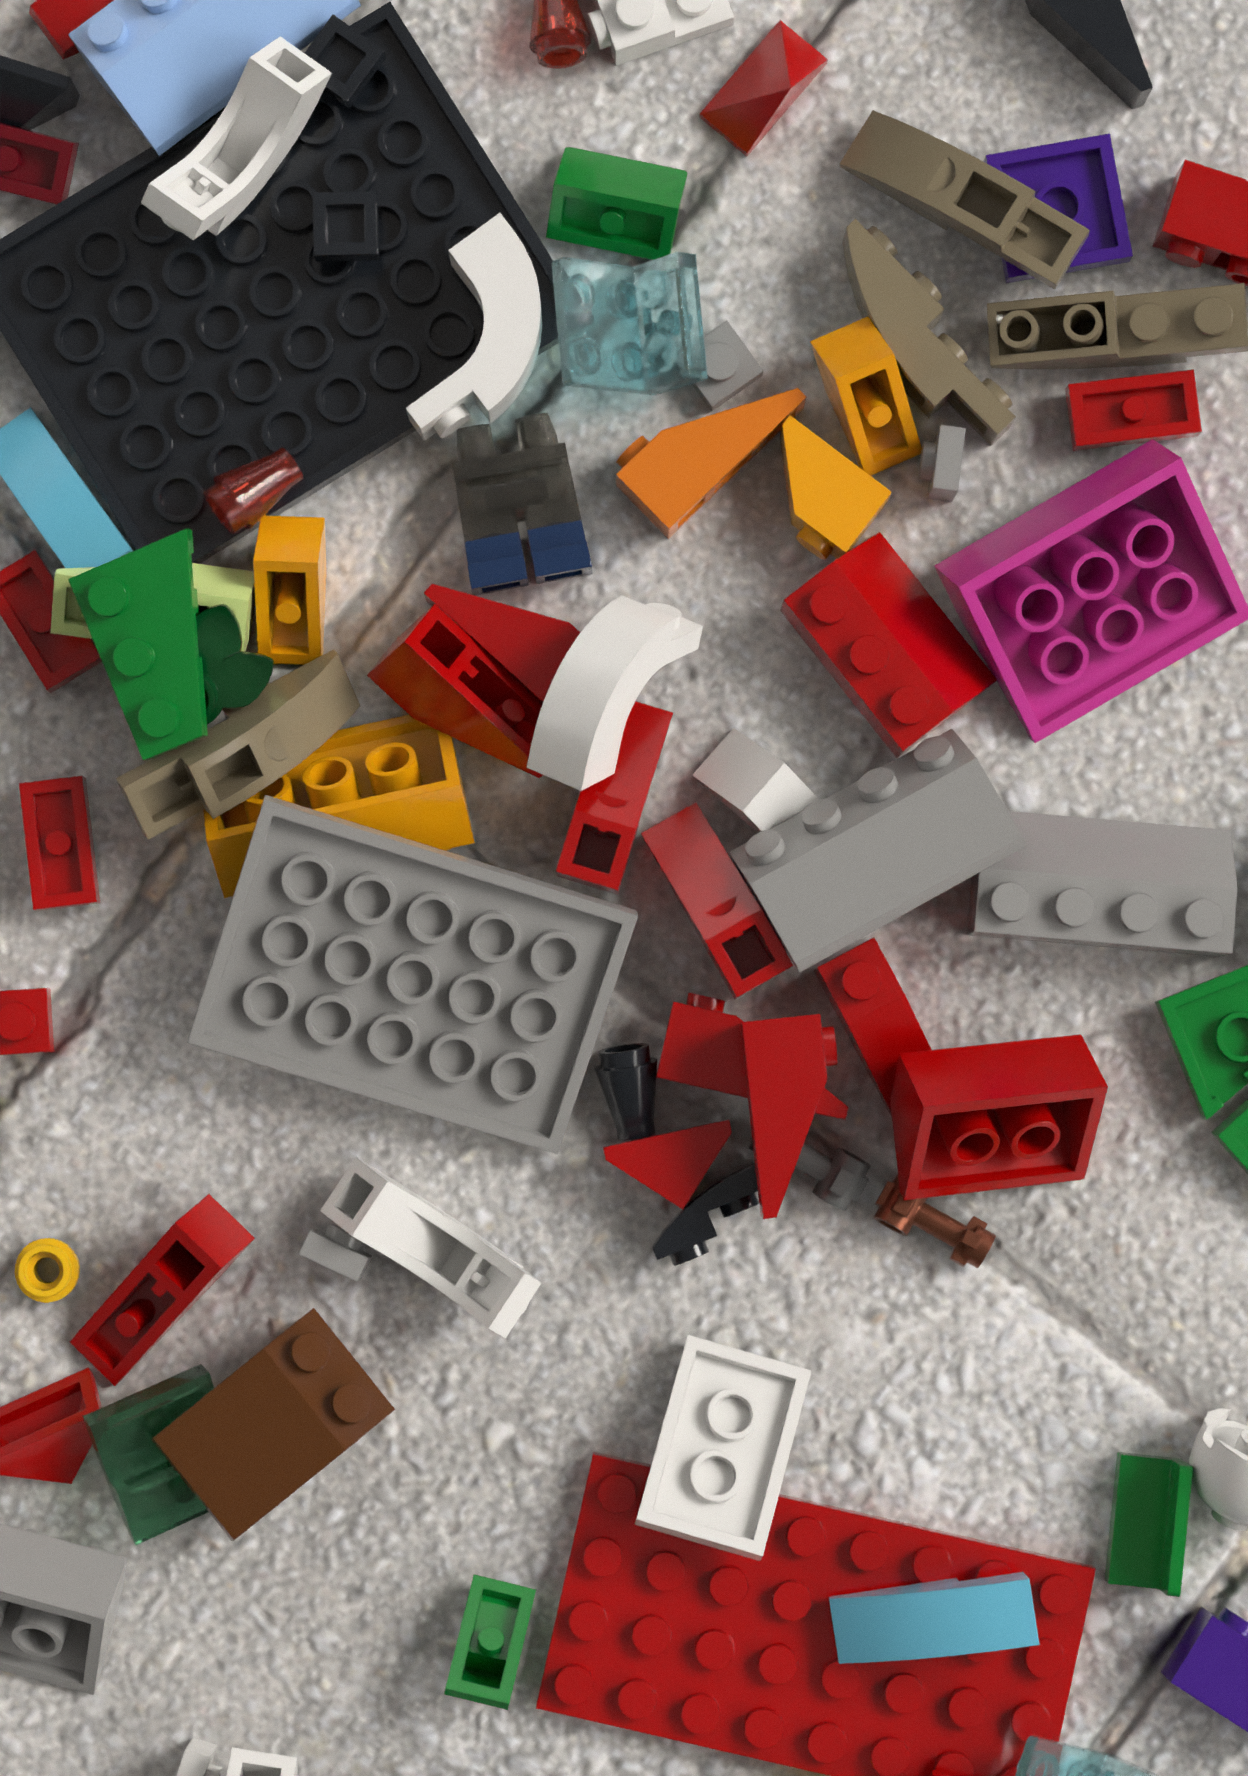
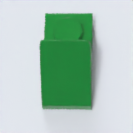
(490, 1642)

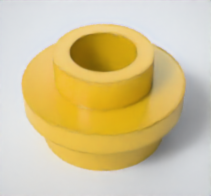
(27, 1274)

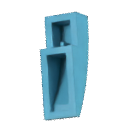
(56, 496)
(934, 1619)

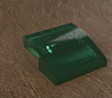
(141, 1479)

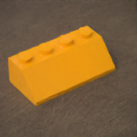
(375, 774)

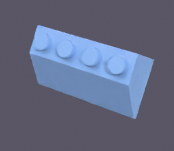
(182, 59)

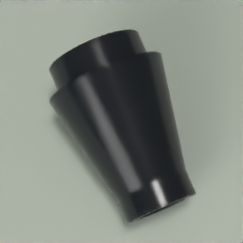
(629, 1087)

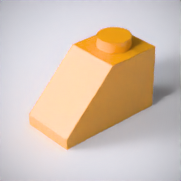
(867, 395)
(826, 493)
(290, 588)

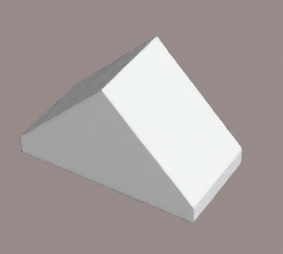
(753, 782)

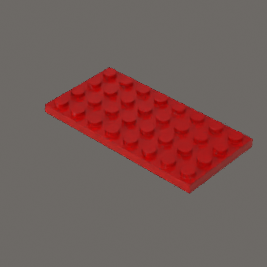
(746, 1649)

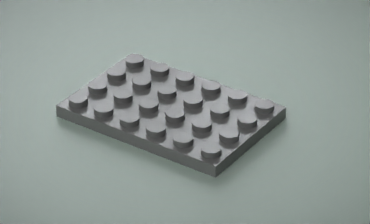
(411, 975)

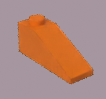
(695, 459)

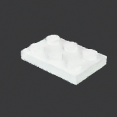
(723, 1448)

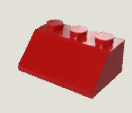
(887, 643)
(995, 1116)

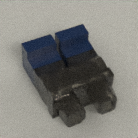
(516, 488)

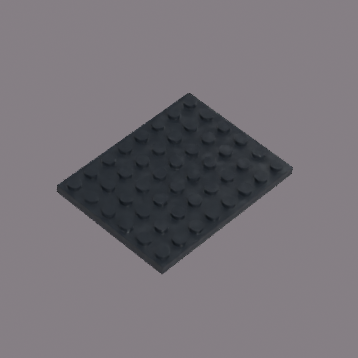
(238, 343)

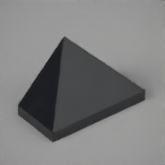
(33, 94)

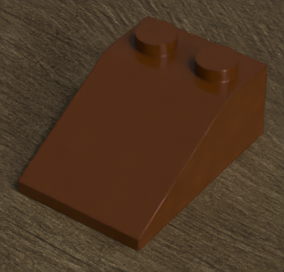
(273, 1424)

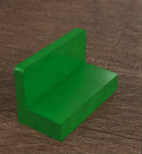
(615, 203)
(1149, 1522)

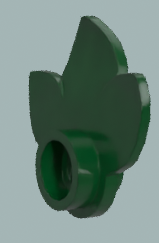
(229, 674)

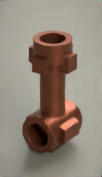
(968, 1241)

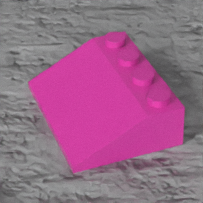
(1095, 589)

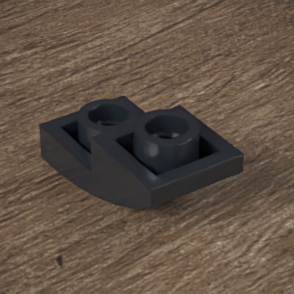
(691, 1227)

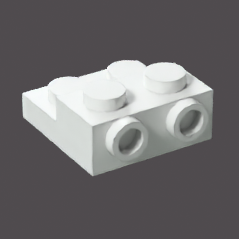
(648, 26)

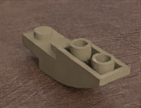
(965, 195)
(905, 313)
(1117, 330)
(244, 750)

